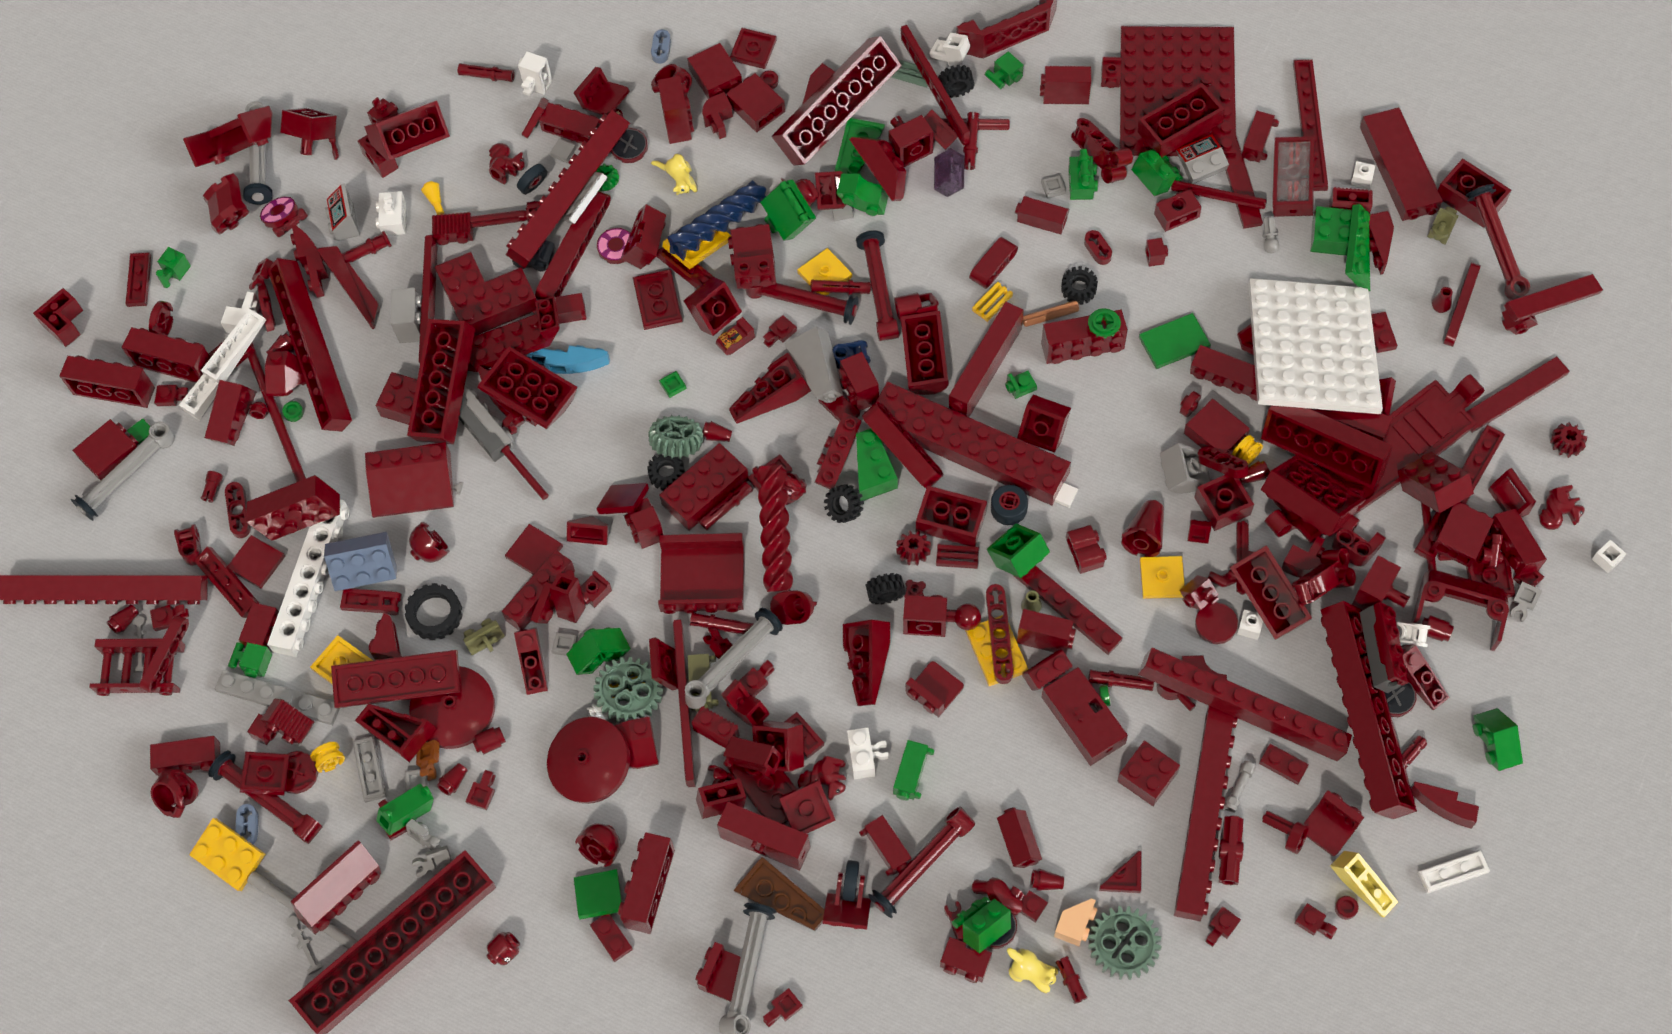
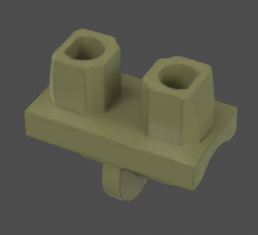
(1443, 224)
(484, 637)

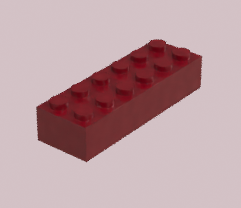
(441, 381)
(1327, 443)

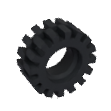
(957, 80)
(1079, 275)
(657, 463)
(853, 503)
(885, 588)

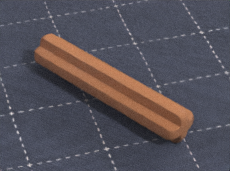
(1050, 313)

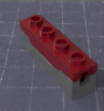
(1383, 647)

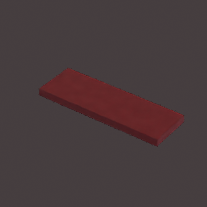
(396, 679)

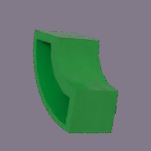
(862, 194)

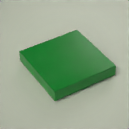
(597, 894)

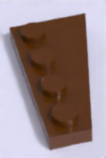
(771, 888)

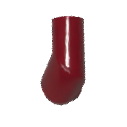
(1222, 580)

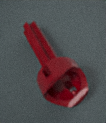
(505, 217)

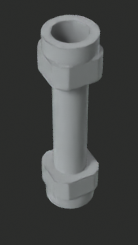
(1233, 801)

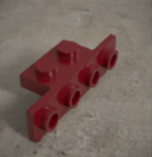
(837, 451)

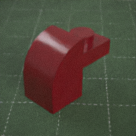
(715, 112)
(1300, 562)
(743, 704)

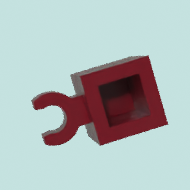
(381, 110)
(1199, 593)

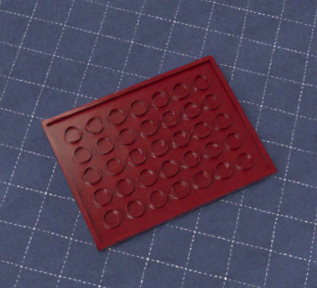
(1167, 62)

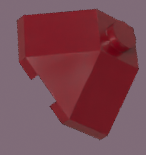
(282, 373)

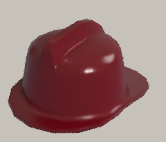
(807, 190)
(792, 607)

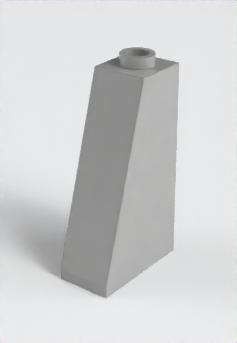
(816, 363)

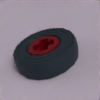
(532, 179)

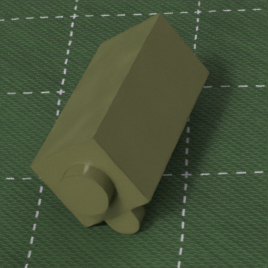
(697, 667)

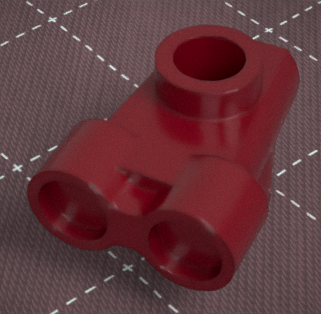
(1490, 554)

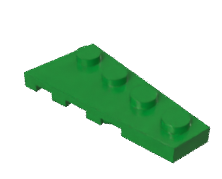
(849, 159)
(1359, 248)

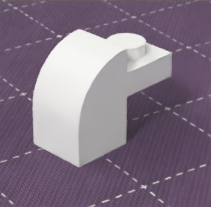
(951, 50)
(233, 315)

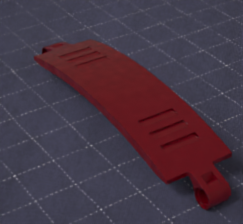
(1420, 426)

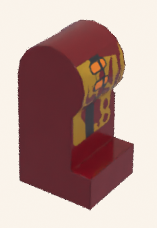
(736, 337)

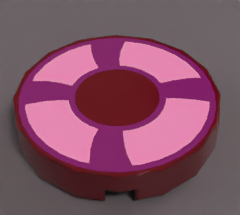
(278, 211)
(612, 244)

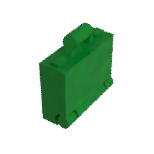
(787, 210)

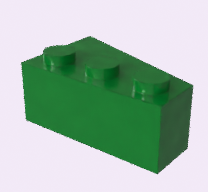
(874, 467)

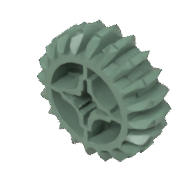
(675, 436)

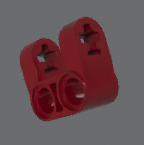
(1356, 544)

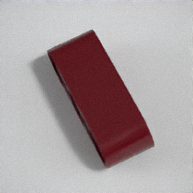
(993, 262)

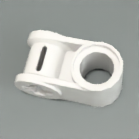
(1414, 633)

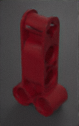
(1104, 152)
(1328, 575)

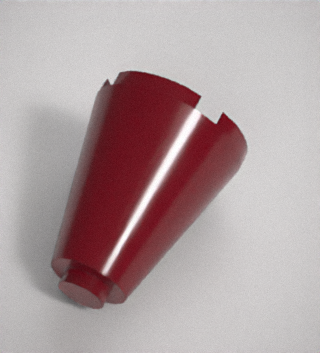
(1145, 530)

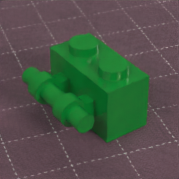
(1156, 172)
(1081, 177)
(983, 923)

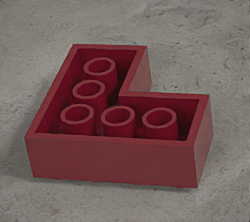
(481, 302)

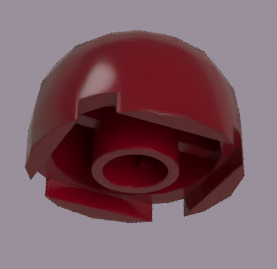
(427, 544)
(599, 843)

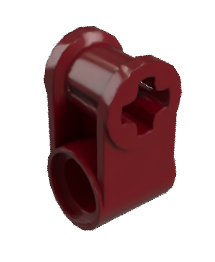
(188, 541)

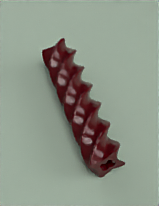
(774, 536)

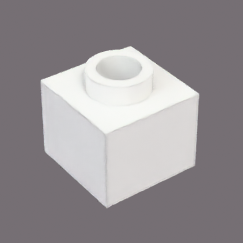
(1362, 175)
(1609, 556)
(1247, 629)

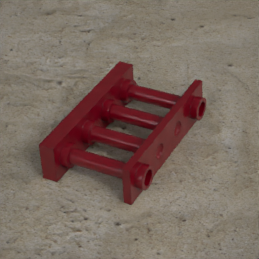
(128, 648)

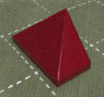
(587, 530)

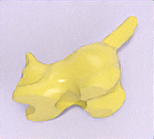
(679, 171)
(1028, 967)

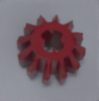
(1568, 439)
(913, 540)

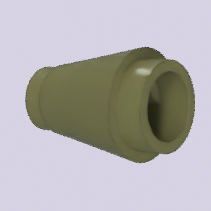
(1031, 602)

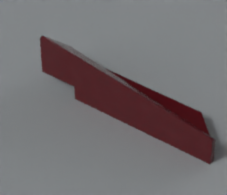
(351, 283)

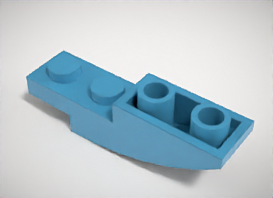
(575, 360)

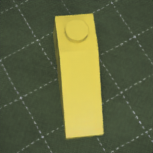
(1364, 882)

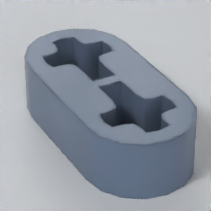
(656, 46)
(251, 825)

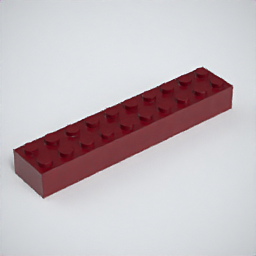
(977, 445)
(1367, 714)
(392, 944)

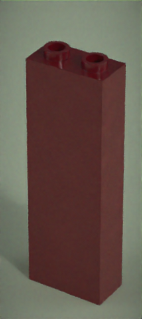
(1401, 164)
(986, 359)

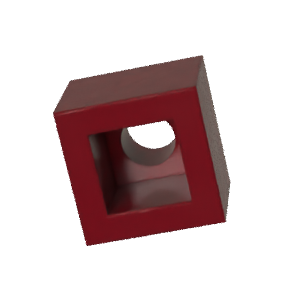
(1155, 252)
(259, 732)

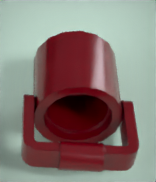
(911, 304)

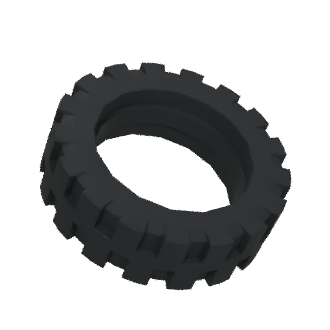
(428, 592)

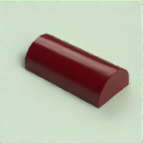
(925, 353)

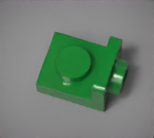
(1020, 384)

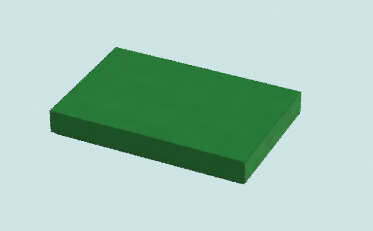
(1174, 340)

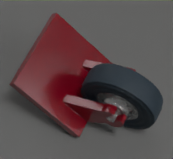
(848, 910)

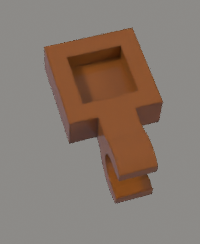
(426, 758)

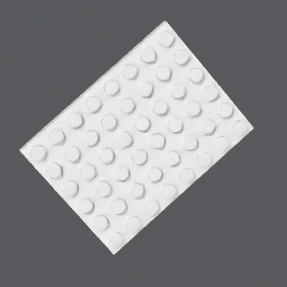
(1314, 346)

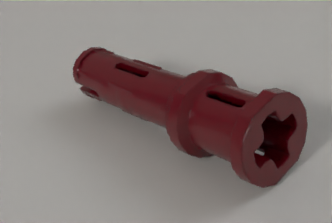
(371, 246)

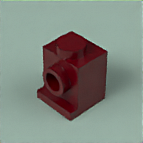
(1111, 72)
(602, 589)

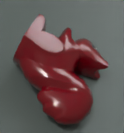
(502, 164)
(1560, 503)
(827, 773)

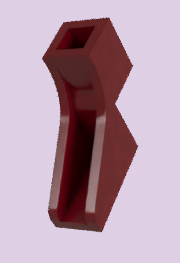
(385, 642)

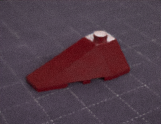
(777, 388)
(867, 653)
(640, 741)

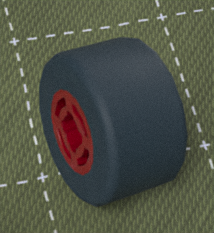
(1007, 512)

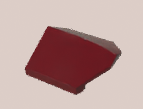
(827, 187)

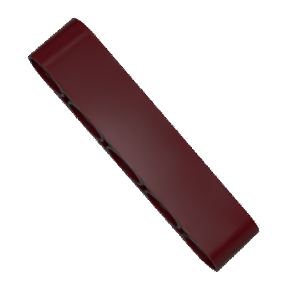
(902, 445)

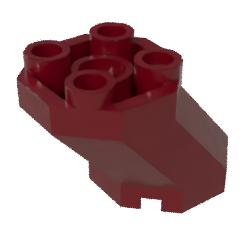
(225, 204)

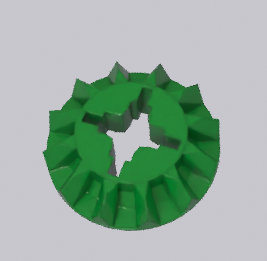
(612, 174)
(1112, 320)

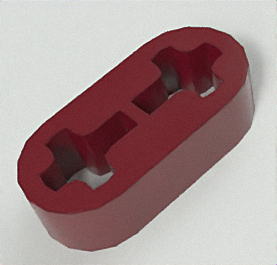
(1101, 245)

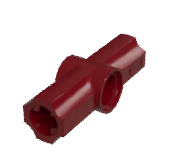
(1231, 850)

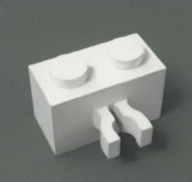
(534, 73)
(391, 213)
(863, 753)

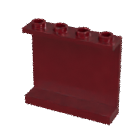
(702, 573)

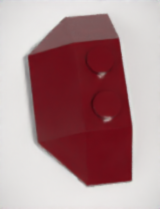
(883, 164)

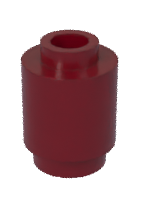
(1439, 629)
(489, 740)

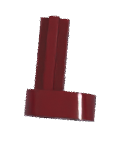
(1296, 831)

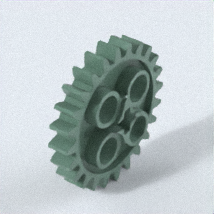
(627, 690)
(1108, 930)

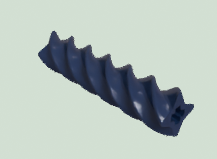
(716, 219)

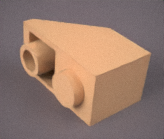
(1074, 921)

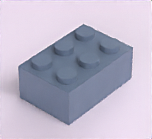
(360, 561)

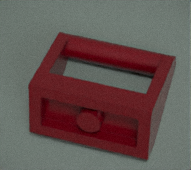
(1508, 497)

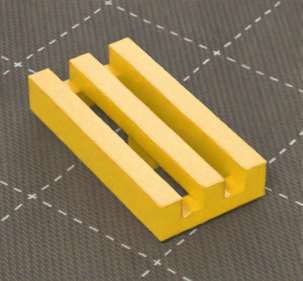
(1001, 290)

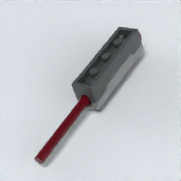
(491, 436)

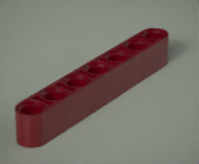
(572, 248)

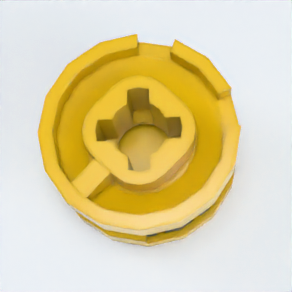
(1248, 449)
(327, 757)

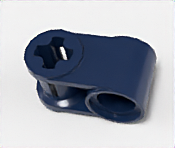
(849, 350)

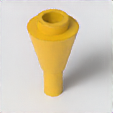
(432, 193)

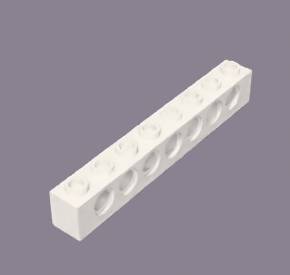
(290, 644)

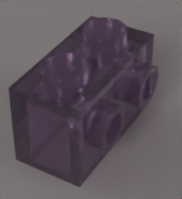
(949, 172)

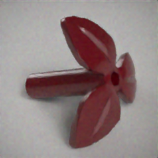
(720, 774)

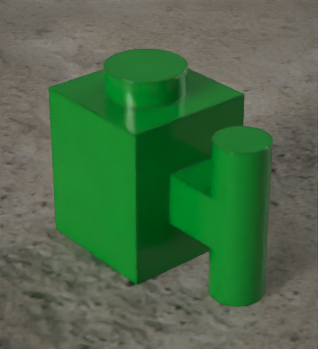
(1006, 69)
(173, 265)
(252, 661)

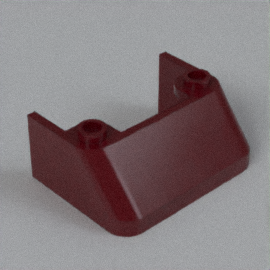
(245, 131)
(1439, 584)

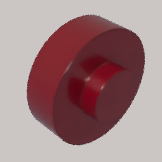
(1190, 404)

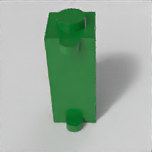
(911, 770)
(404, 808)

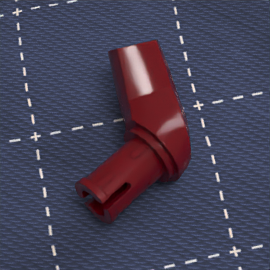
(998, 890)

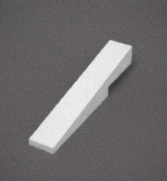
(222, 364)

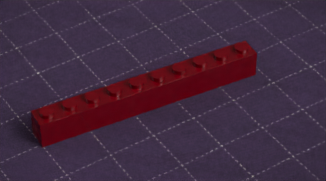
(567, 189)
(309, 345)
(1240, 378)
(103, 587)
(1245, 704)
(1204, 815)

